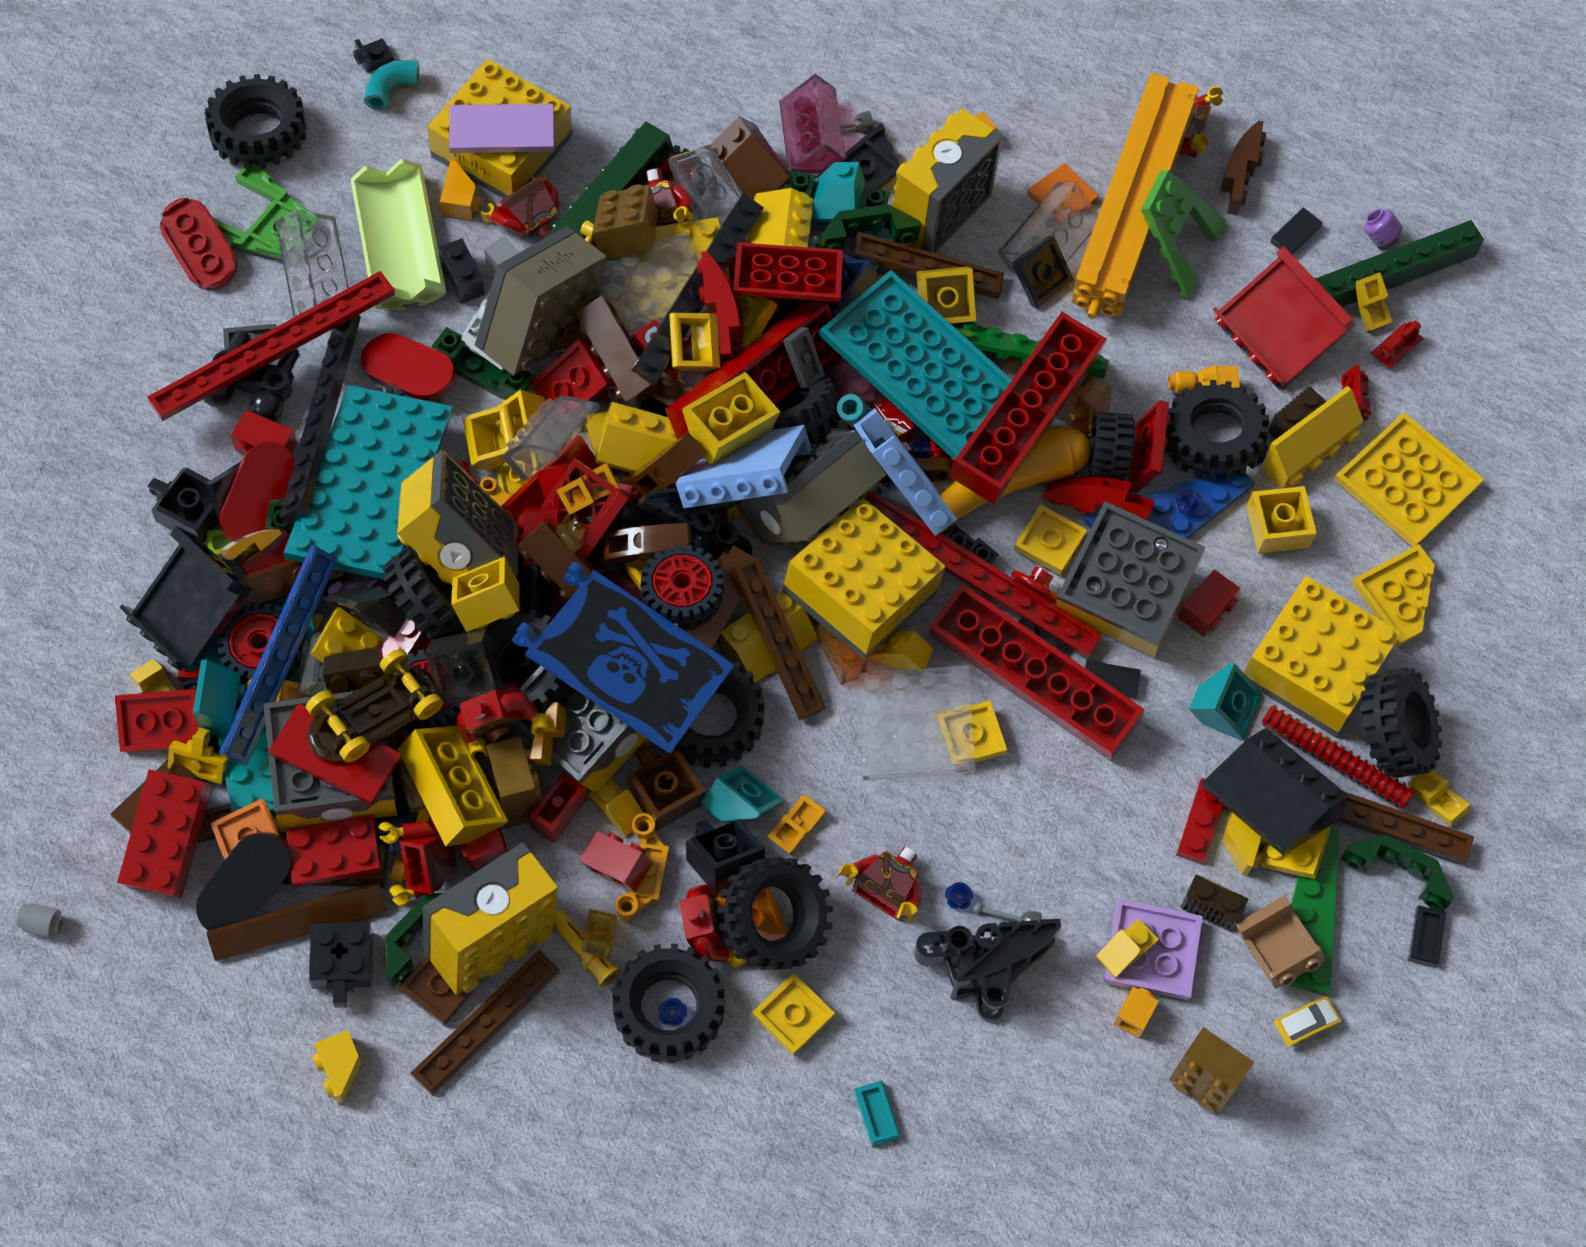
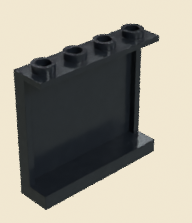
(188, 603)

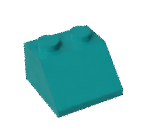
(217, 697)

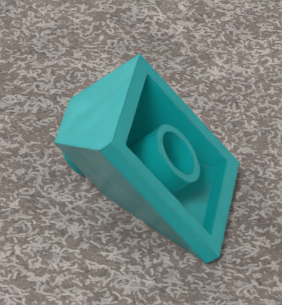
(837, 190)
(1227, 702)
(740, 796)

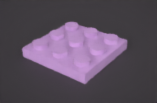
(1171, 962)

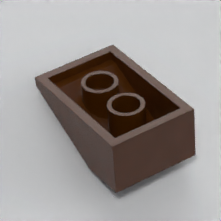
(750, 159)

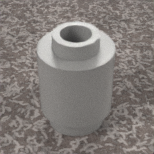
(40, 920)

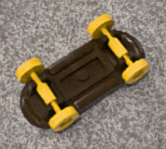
(373, 712)

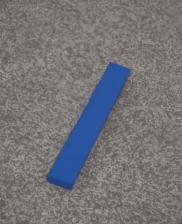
(278, 654)

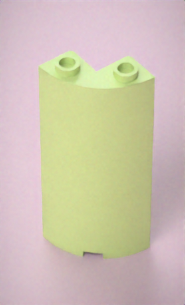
(399, 233)

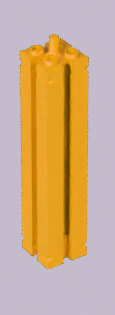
(1121, 228)

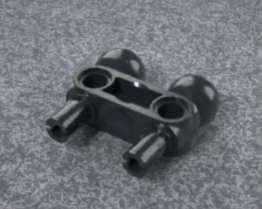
(266, 399)

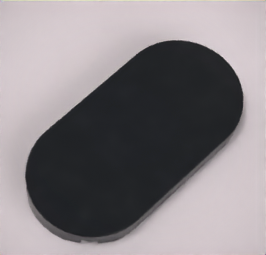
(244, 881)

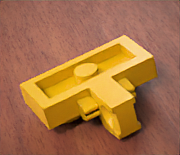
(199, 757)

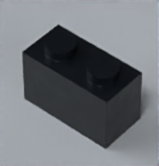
(461, 270)

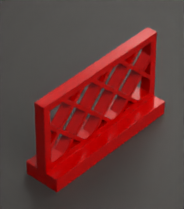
(605, 514)

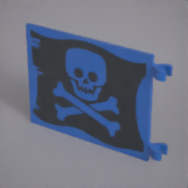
(627, 658)

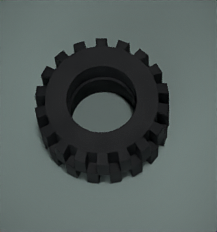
(1112, 445)

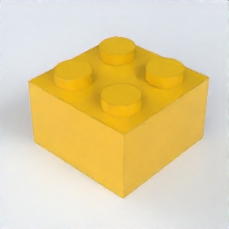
(949, 292)
(1281, 519)
(485, 594)

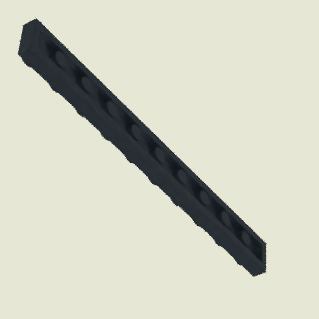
(722, 249)
(319, 421)

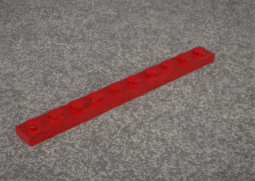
(270, 346)
(993, 582)

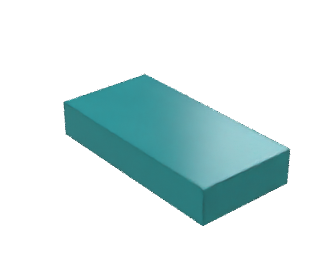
(876, 1113)

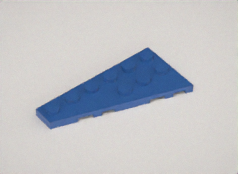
(1215, 499)

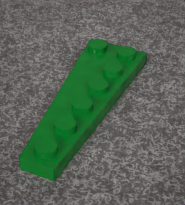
(1017, 345)
(1315, 907)

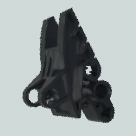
(707, 522)
(990, 975)

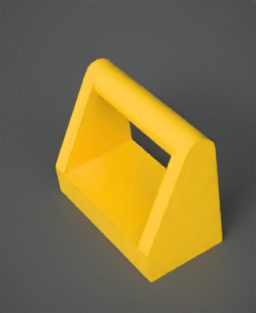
(704, 341)
(480, 438)

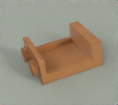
(1280, 943)

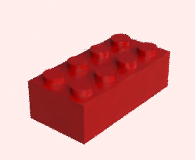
(164, 834)

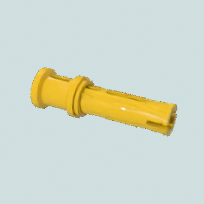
(598, 965)

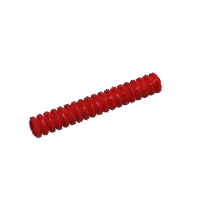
(1337, 757)

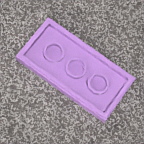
(501, 128)

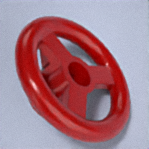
(1037, 582)

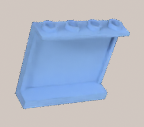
(746, 473)

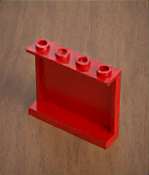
(1284, 319)

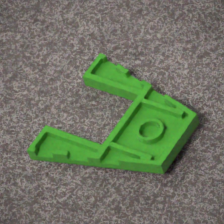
(1166, 213)
(262, 235)

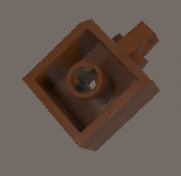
(669, 771)

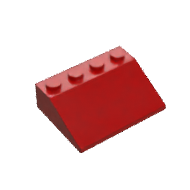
(788, 272)

